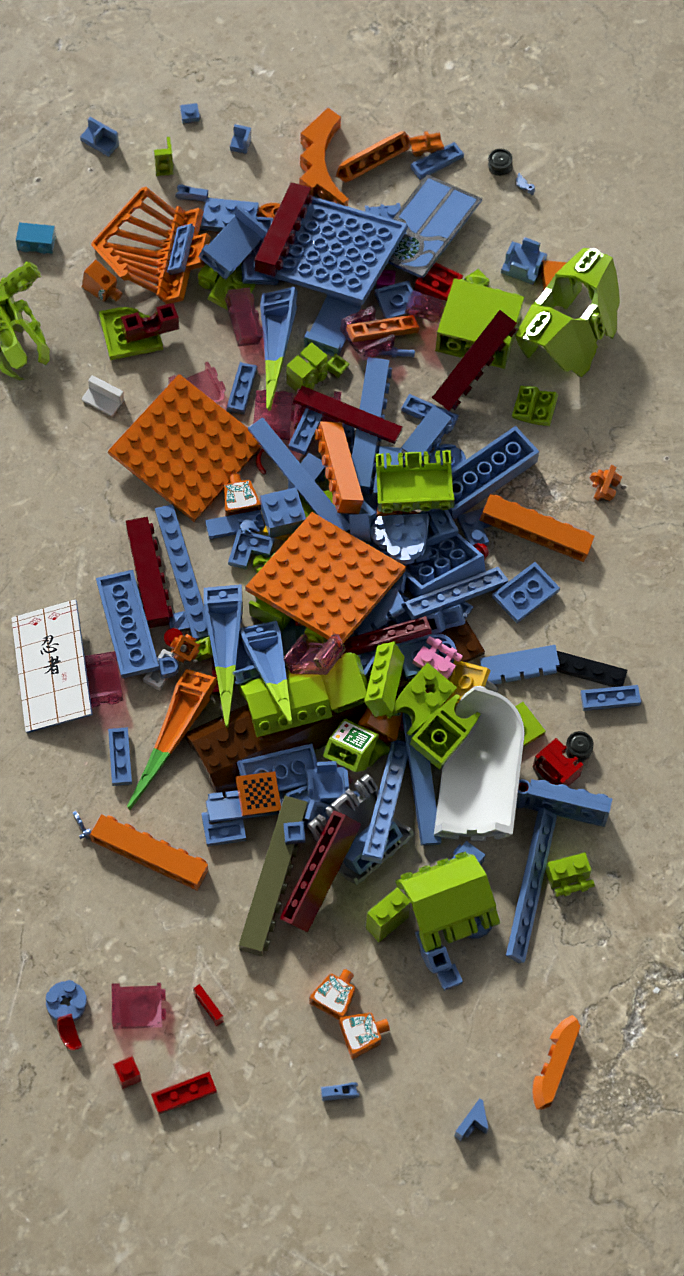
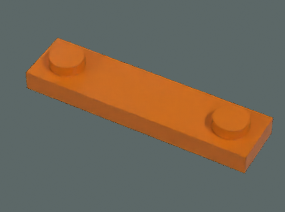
(382, 328)

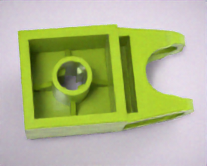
(419, 703)
(447, 726)

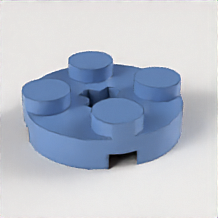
(69, 990)

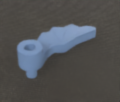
(522, 183)
(86, 832)

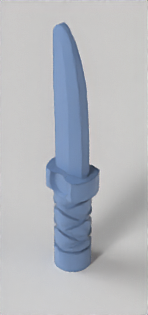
(399, 352)

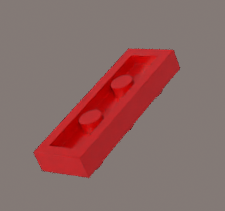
(183, 1093)

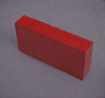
(208, 1005)

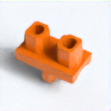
(426, 143)
(603, 481)

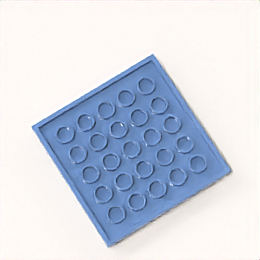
(340, 250)

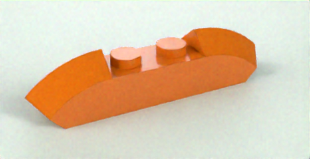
(373, 156)
(546, 1086)

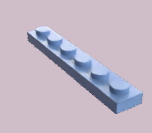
(455, 593)

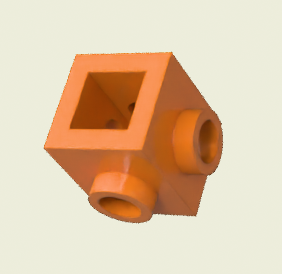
(192, 648)

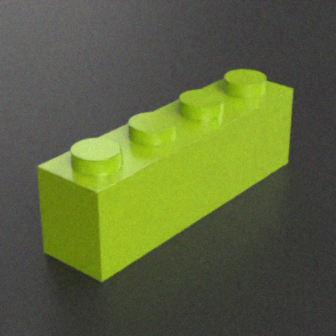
(384, 679)

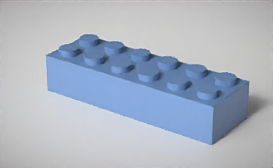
(491, 469)

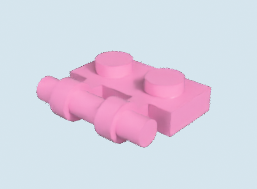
(441, 664)

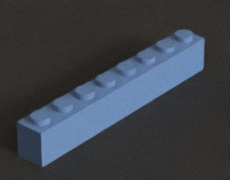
(373, 402)

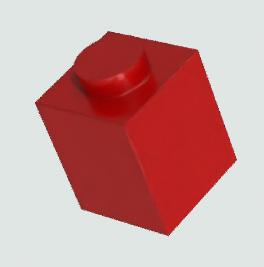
(127, 1072)

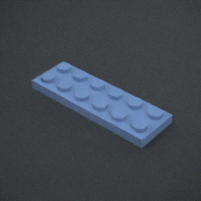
(127, 624)

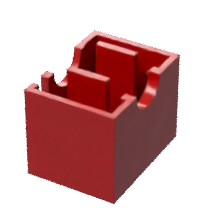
(555, 766)

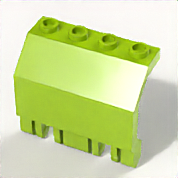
(414, 485)
(306, 698)
(449, 899)

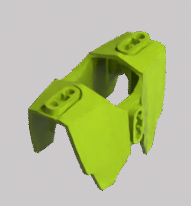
(568, 339)

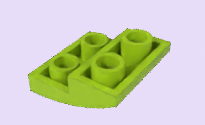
(535, 405)

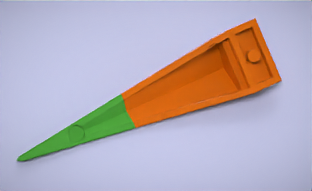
(187, 703)

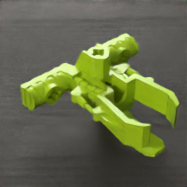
(11, 320)

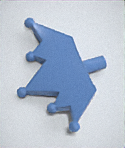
(249, 523)

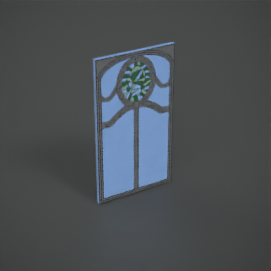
(433, 219)

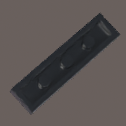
(591, 670)

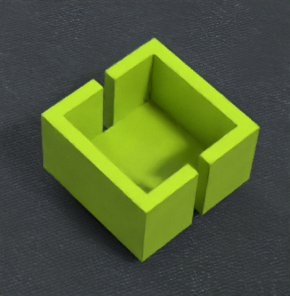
(307, 374)

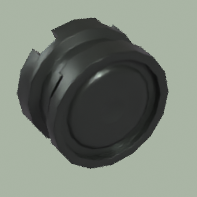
(500, 162)
(579, 745)

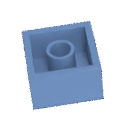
(282, 512)

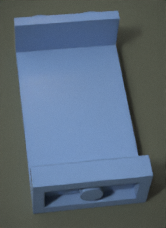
(233, 243)
(326, 328)

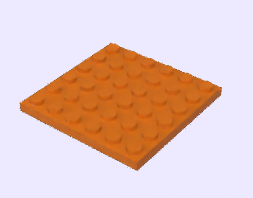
(185, 447)
(325, 578)

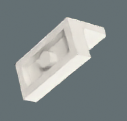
(103, 396)

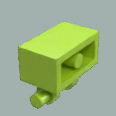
(567, 871)

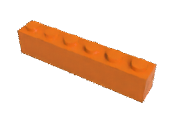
(339, 467)
(537, 527)
(149, 852)

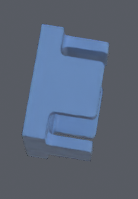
(524, 261)
(327, 782)

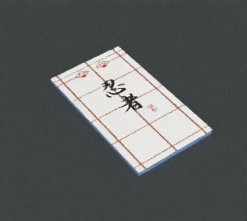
(51, 666)

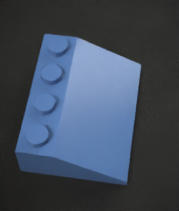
(449, 563)

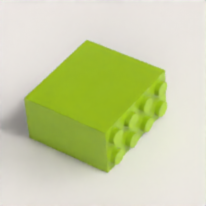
(469, 312)

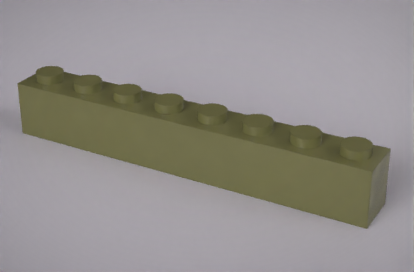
(272, 881)

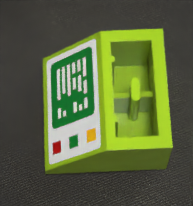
(351, 746)

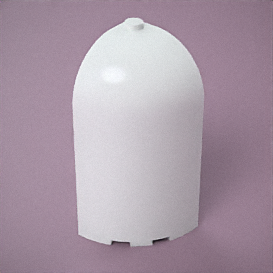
(484, 772)

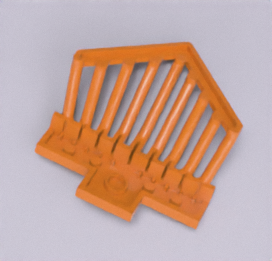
(169, 287)

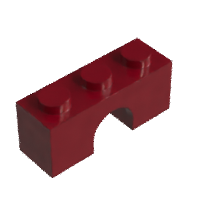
(161, 322)

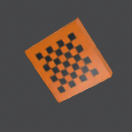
(258, 793)

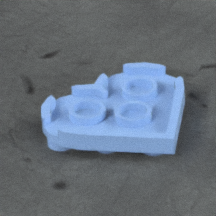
(401, 535)

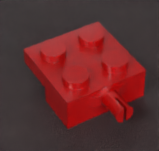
(437, 282)

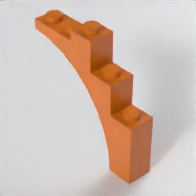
(315, 140)

